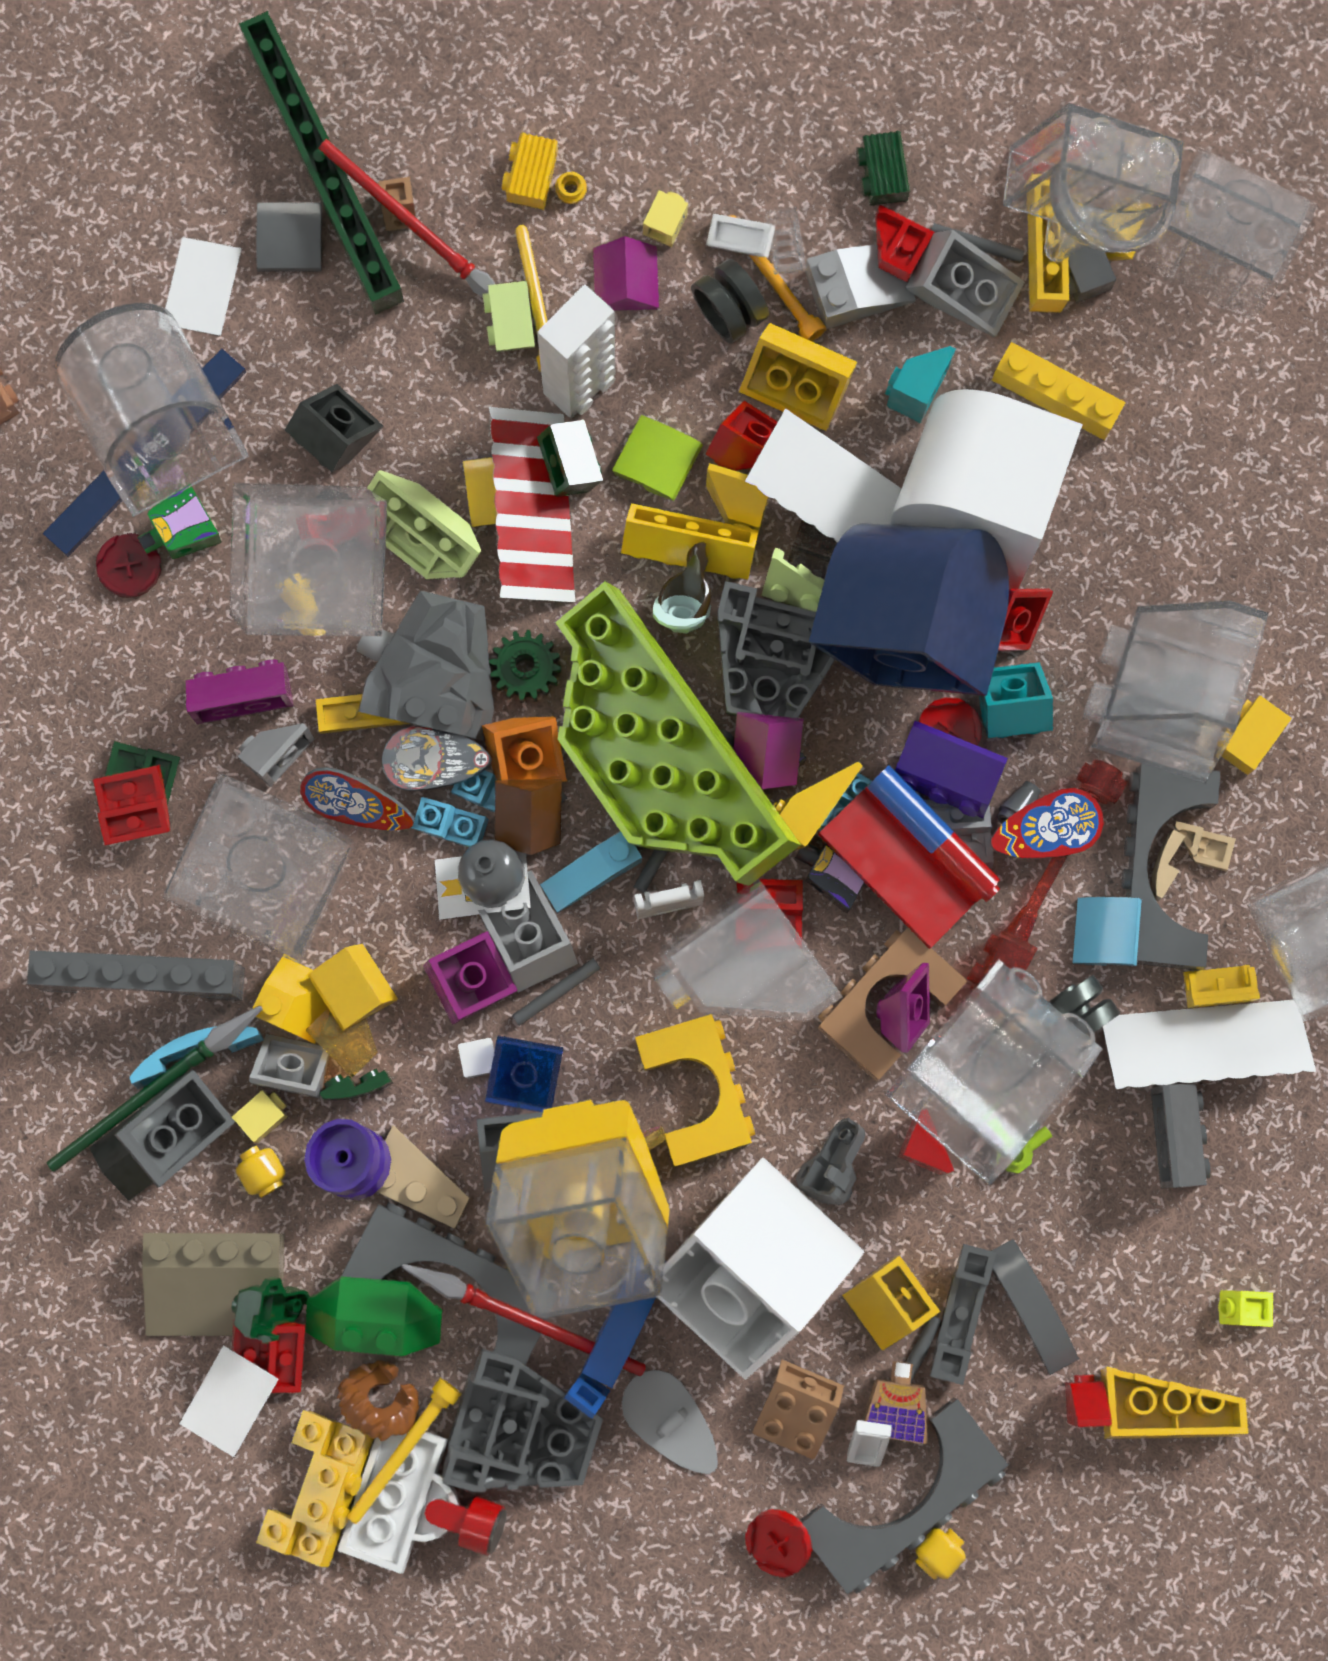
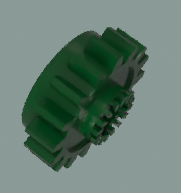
(526, 683)

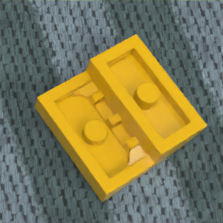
(480, 491)

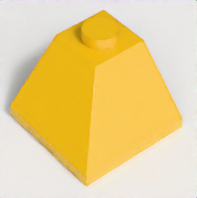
(736, 499)
(290, 999)

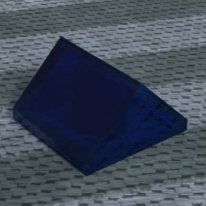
(523, 1074)

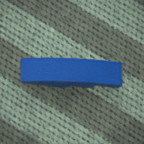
(616, 1340)

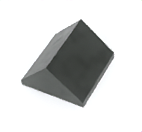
(119, 1165)

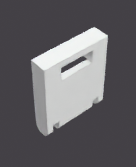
(669, 900)

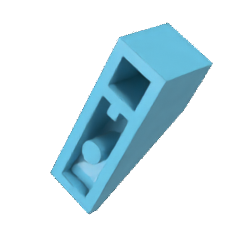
(591, 871)

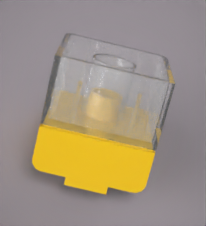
(579, 1209)

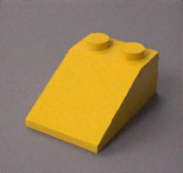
(810, 807)

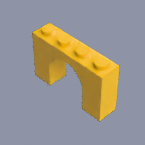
(700, 1042)

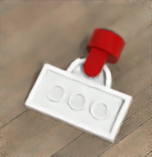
(417, 1509)

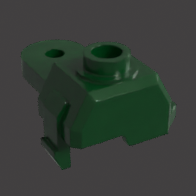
(265, 1306)

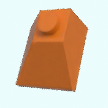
(525, 748)

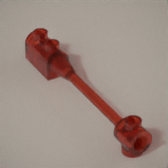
(1011, 945)

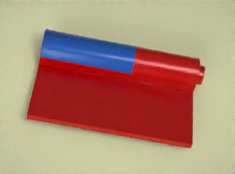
(909, 857)

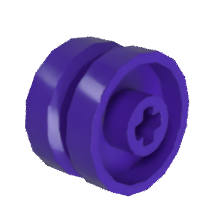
(347, 1159)

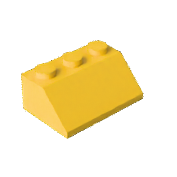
(797, 376)

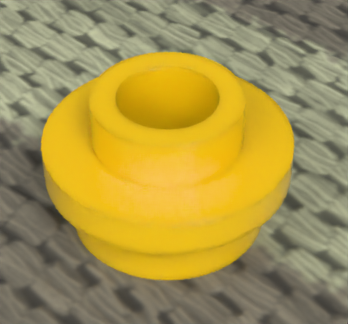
(570, 178)

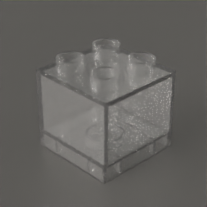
(307, 560)

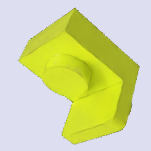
(1246, 1308)

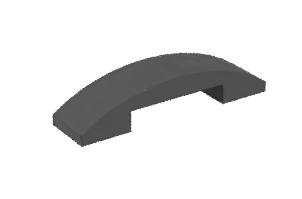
(1033, 1307)
(961, 1314)

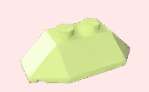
(424, 529)

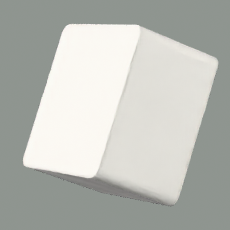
(476, 1057)

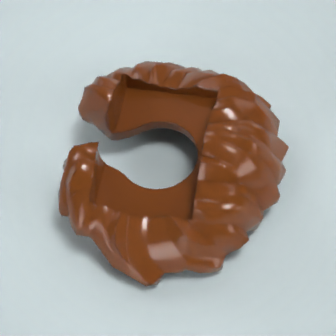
(374, 1421)

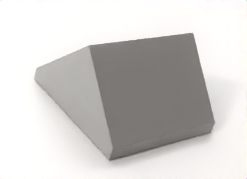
(290, 1066)

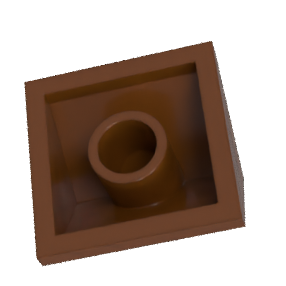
(528, 814)

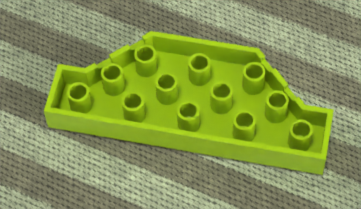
(656, 749)

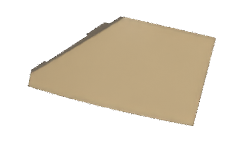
(1207, 847)

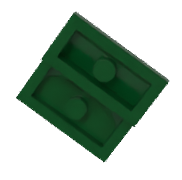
(129, 758)

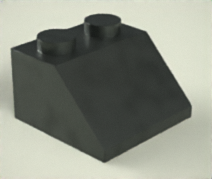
(332, 427)

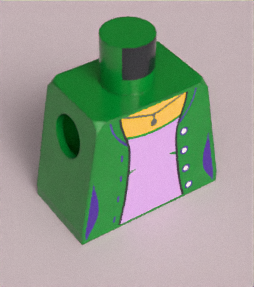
(180, 526)

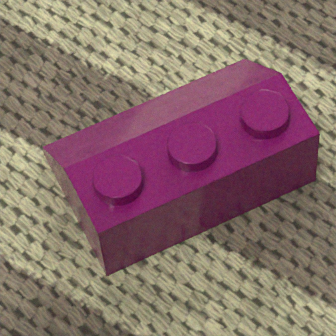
(238, 692)

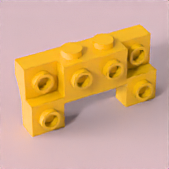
(325, 1494)

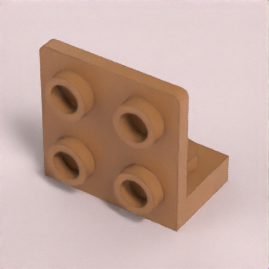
(799, 1409)

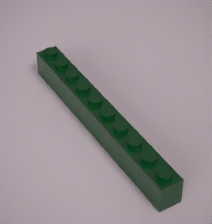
(327, 178)

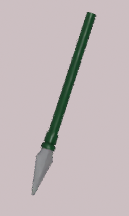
(217, 1040)

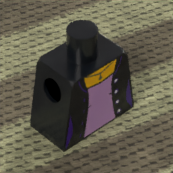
(831, 876)

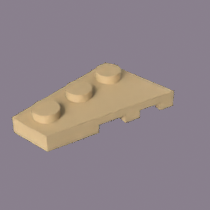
(421, 1183)

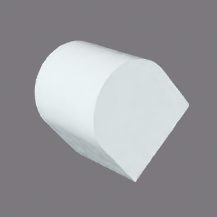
(990, 470)
(757, 1269)

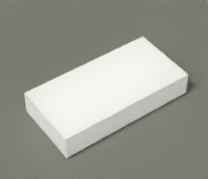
(740, 235)
(868, 1443)

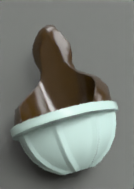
(686, 596)

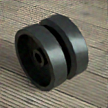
(730, 300)
(1076, 1000)

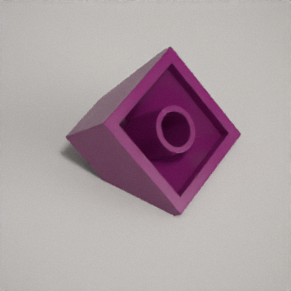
(906, 1009)

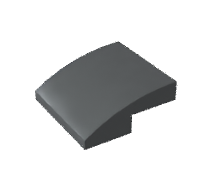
(289, 237)

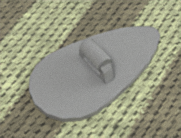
(669, 1420)

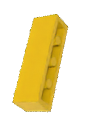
(1046, 278)
(1057, 390)
(670, 535)

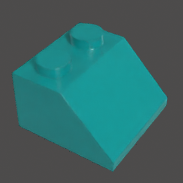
(917, 382)
(1017, 702)

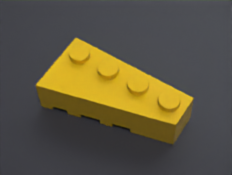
(1169, 1409)

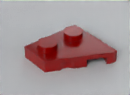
(899, 243)

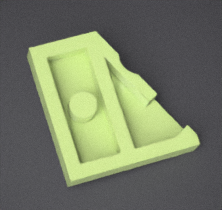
(792, 584)

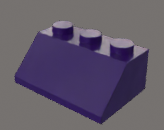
(950, 769)

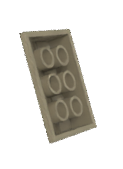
(197, 1275)

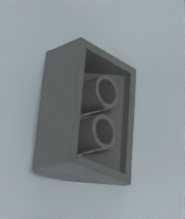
(1180, 1136)

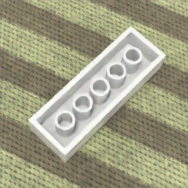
(578, 352)

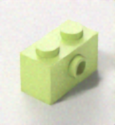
(510, 316)

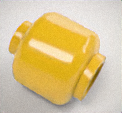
(260, 1171)
(940, 1553)

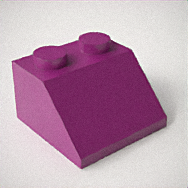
(469, 977)

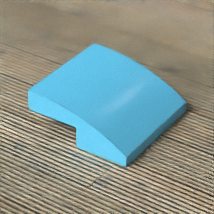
(1107, 931)

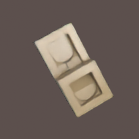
(1163, 873)

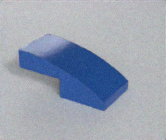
(587, 1395)

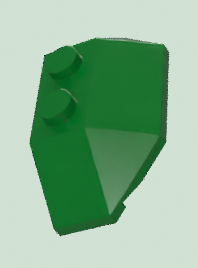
(373, 1317)

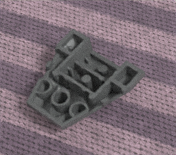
(767, 654)
(435, 669)
(516, 1431)

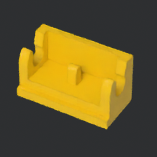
(1221, 986)

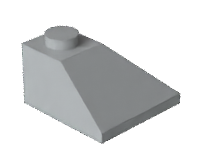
(274, 751)

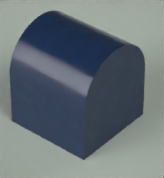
(915, 606)

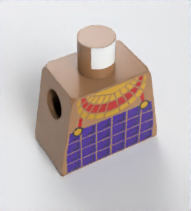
(899, 1405)

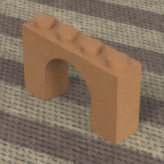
(847, 1022)

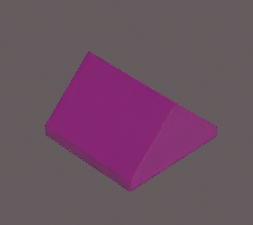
(626, 274)
(769, 747)

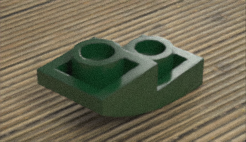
(345, 1088)

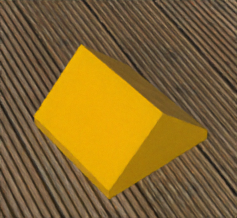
(352, 986)

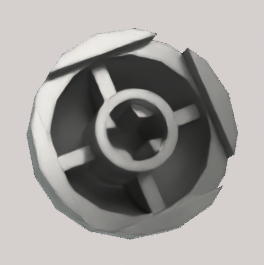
(491, 873)

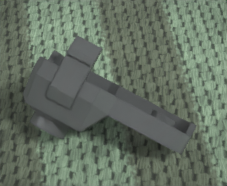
(830, 1173)

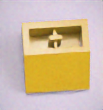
(891, 1302)

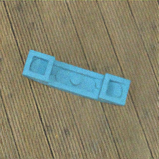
(177, 1049)

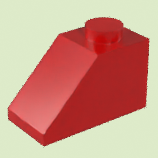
(1087, 1402)

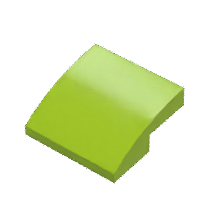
(657, 457)

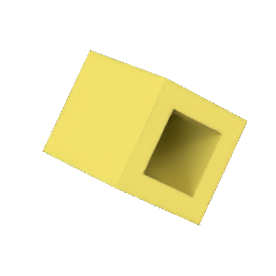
(665, 217)
(261, 1115)

